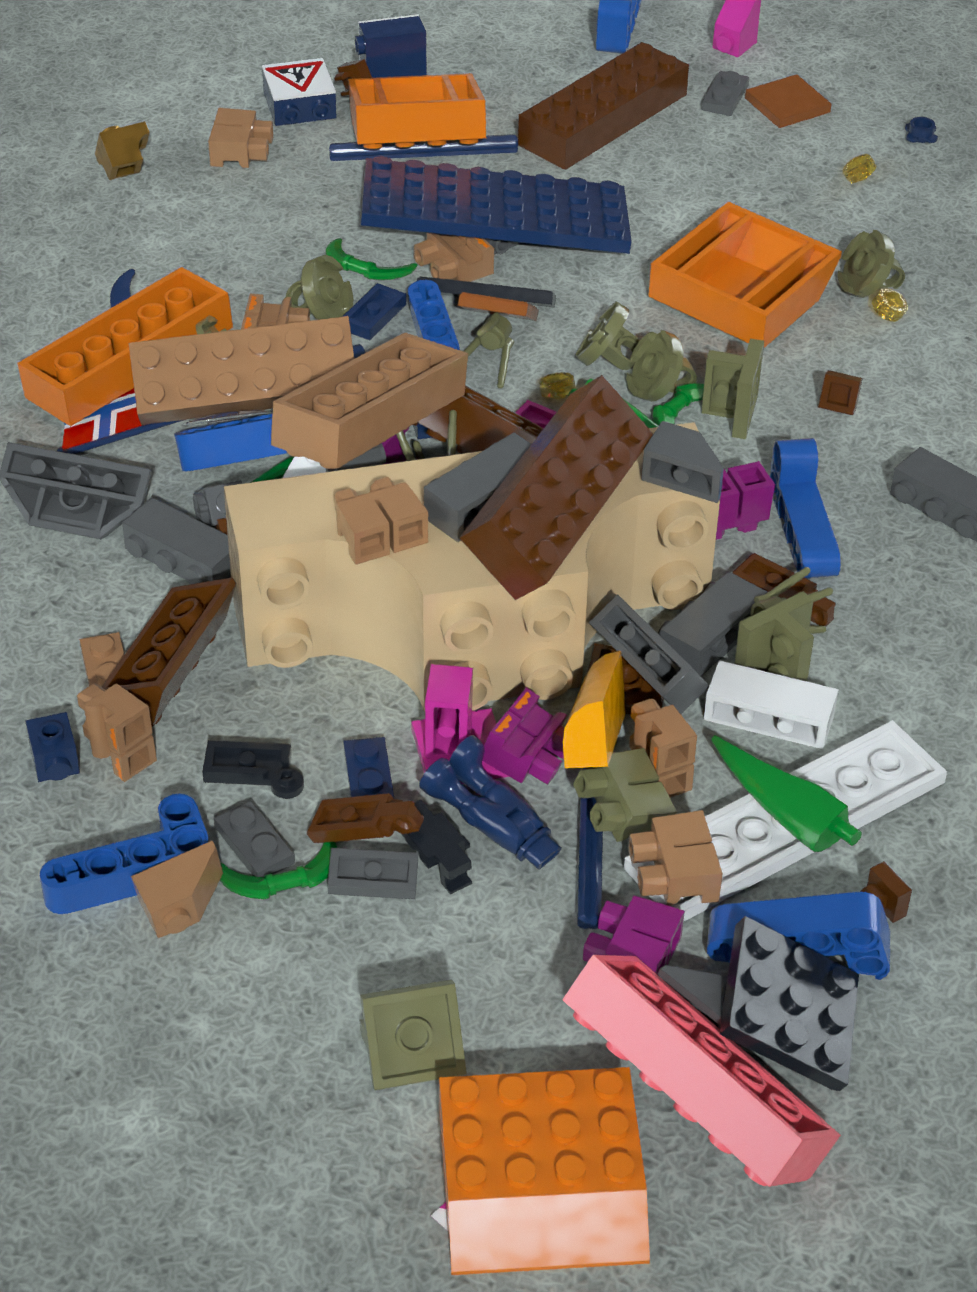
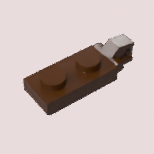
(768, 575)
(363, 818)

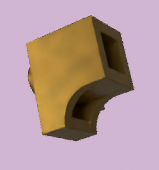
(120, 149)

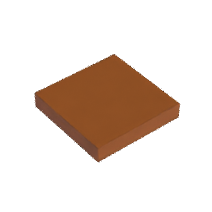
(788, 101)
(502, 306)

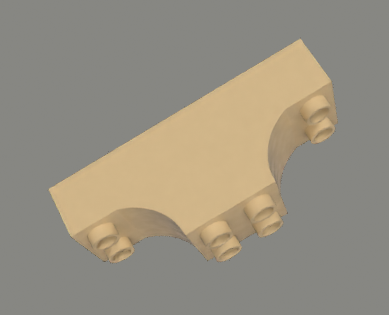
(437, 600)

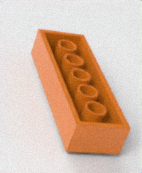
(94, 360)

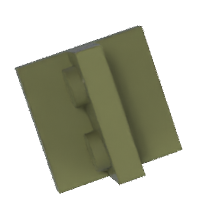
(733, 386)
(778, 638)
(412, 1034)

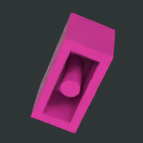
(447, 709)

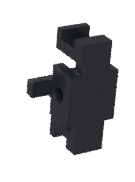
(442, 845)

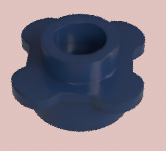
(921, 130)

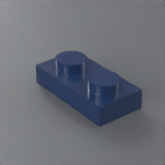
(375, 310)
(368, 767)

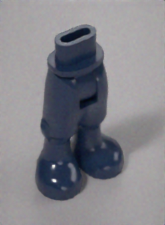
(497, 811)

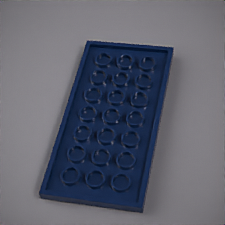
(495, 205)

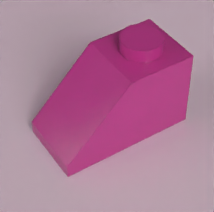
(737, 26)

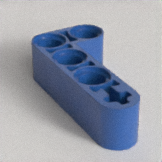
(616, 24)
(430, 314)
(226, 443)
(802, 508)
(106, 871)
(827, 924)

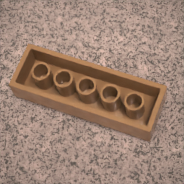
(233, 368)
(368, 400)

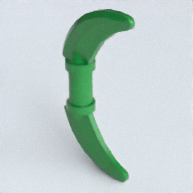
(365, 268)
(684, 397)
(264, 887)

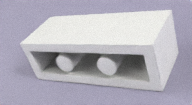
(770, 704)

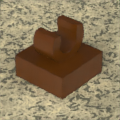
(352, 70)
(840, 392)
(890, 890)

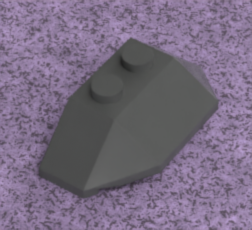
(72, 490)

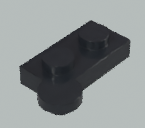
(253, 765)

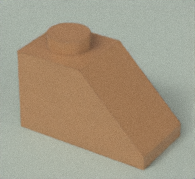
(179, 889)

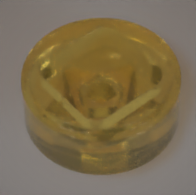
(859, 168)
(890, 304)
(556, 385)

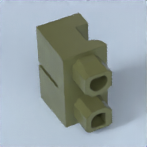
(624, 794)

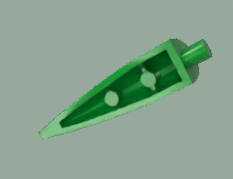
(795, 803)

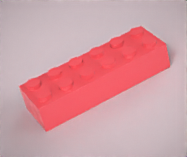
(700, 1070)

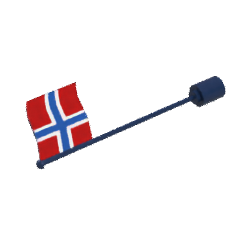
(117, 422)

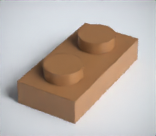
(101, 656)

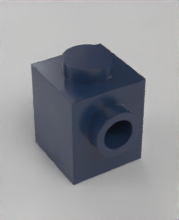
(55, 755)

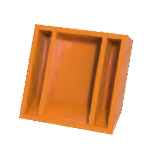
(417, 110)
(743, 274)
(543, 1171)

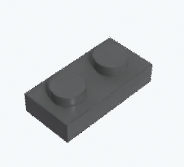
(725, 93)
(254, 840)
(373, 873)

